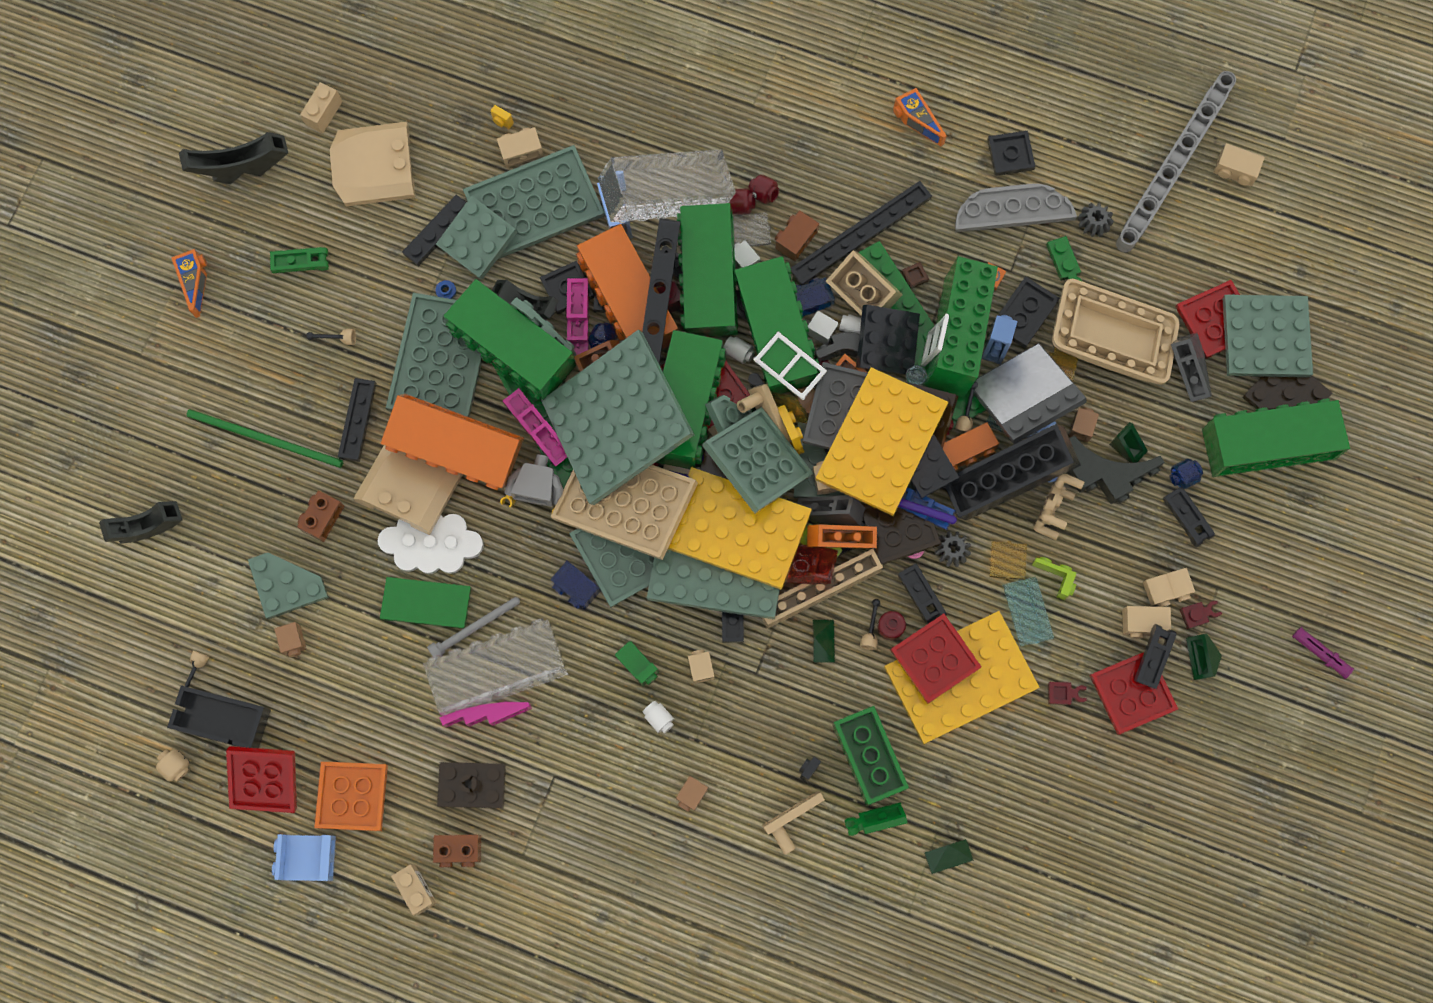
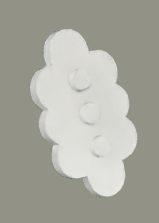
(442, 549)

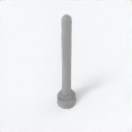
(439, 648)

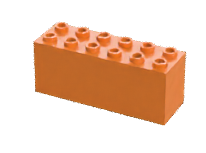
(620, 282)
(451, 441)

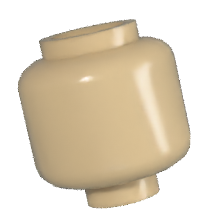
(172, 765)

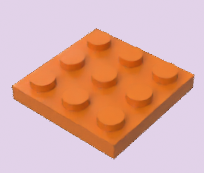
(351, 796)

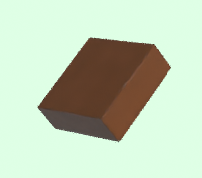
(915, 275)

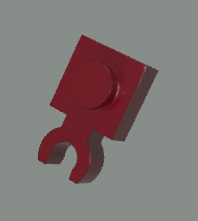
(1198, 614)
(1061, 693)

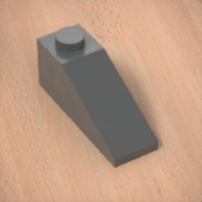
(1192, 366)
(834, 510)

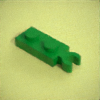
(1064, 259)
(876, 819)

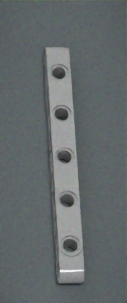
(1176, 161)

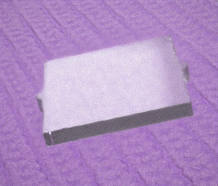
(752, 229)

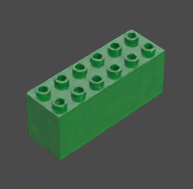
(708, 270)
(967, 301)
(772, 308)
(509, 341)
(693, 374)
(1275, 437)

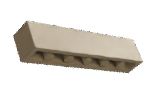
(808, 595)

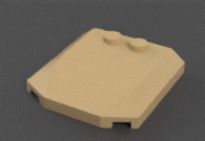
(372, 164)
(407, 489)

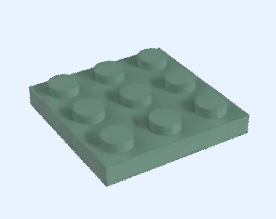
(477, 237)

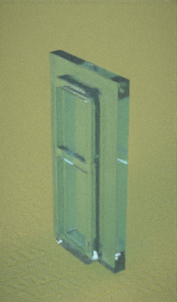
(1028, 611)

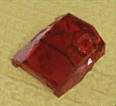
(812, 565)

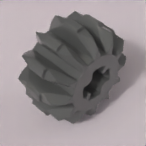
(1102, 217)
(960, 547)

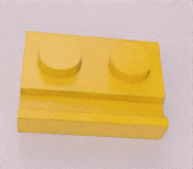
(794, 433)

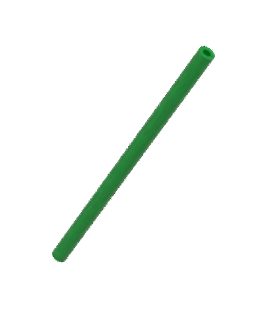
(264, 438)

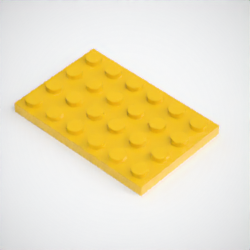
(881, 441)
(729, 535)
(999, 681)

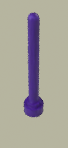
(928, 511)

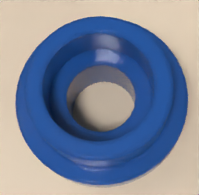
(450, 293)

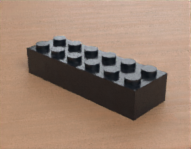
(1012, 472)

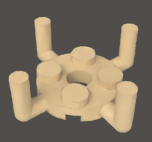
(1052, 502)

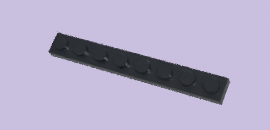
(860, 233)

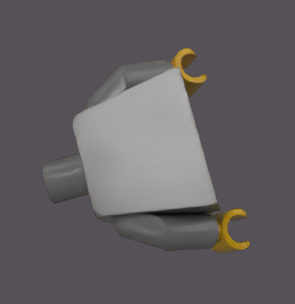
(534, 484)

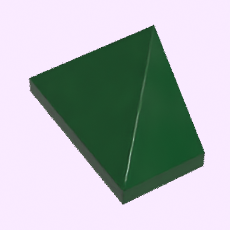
(1129, 444)
(823, 641)
(1203, 656)
(948, 856)

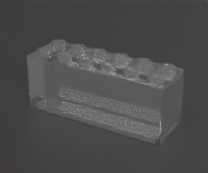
(661, 183)
(495, 667)

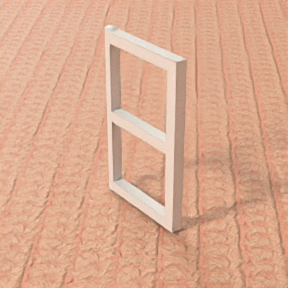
(934, 350)
(800, 354)

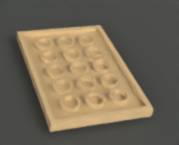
(636, 515)

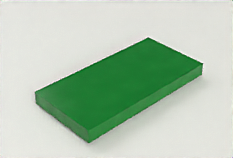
(425, 603)

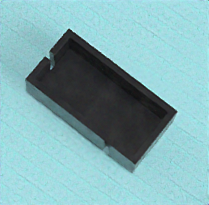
(219, 718)

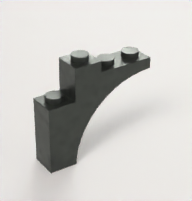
(230, 163)
(1111, 476)

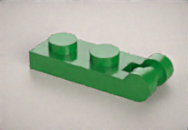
(298, 260)

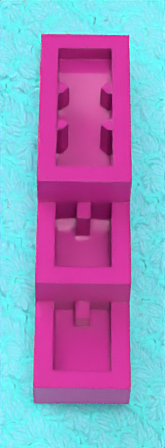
(578, 313)
(535, 426)
(493, 712)

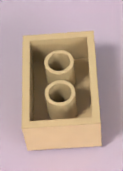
(862, 284)

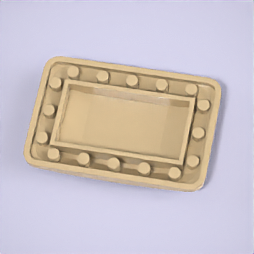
(1115, 332)

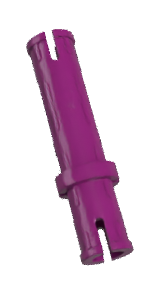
(1331, 659)

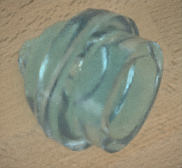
(916, 375)

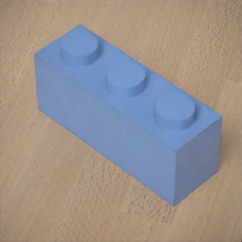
(999, 339)

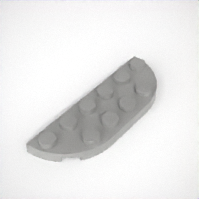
(1013, 207)

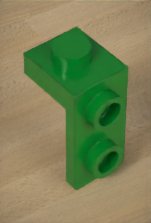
(637, 664)

